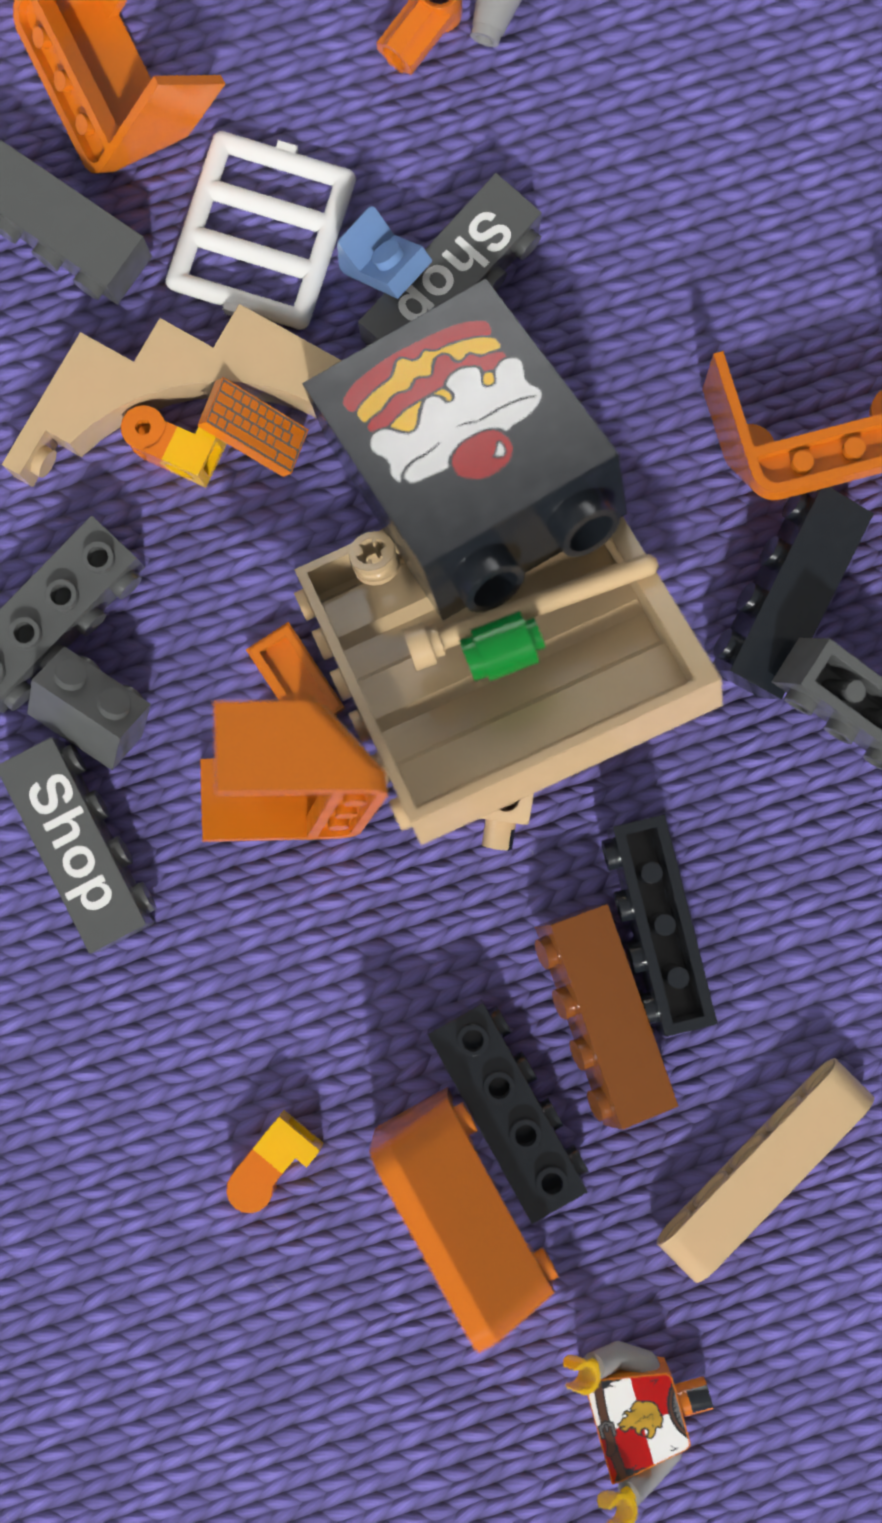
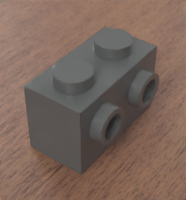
(88, 707)

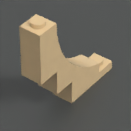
(173, 367)

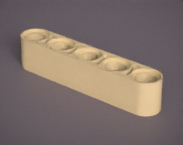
(765, 1170)

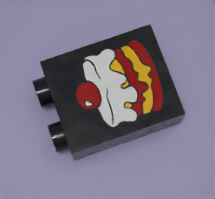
(470, 451)

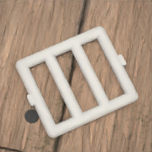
(210, 189)

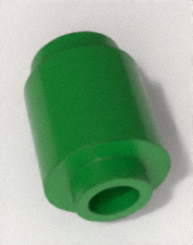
(502, 646)

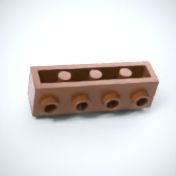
(605, 1017)

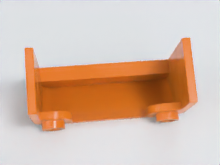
(102, 84)
(795, 463)
(286, 774)
(460, 1219)

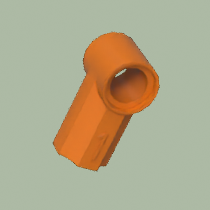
(417, 31)

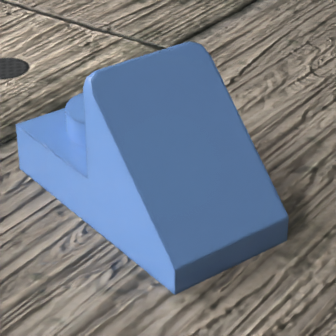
(378, 257)

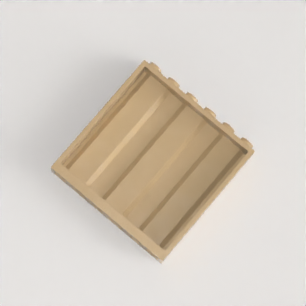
(466, 747)

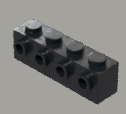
(791, 588)
(661, 926)
(508, 1111)

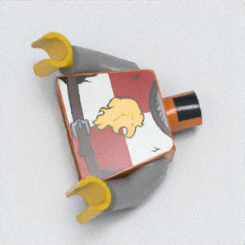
(636, 1418)

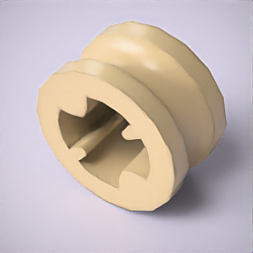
(367, 545)

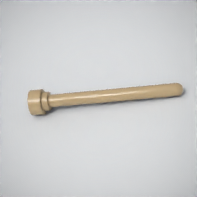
(430, 643)

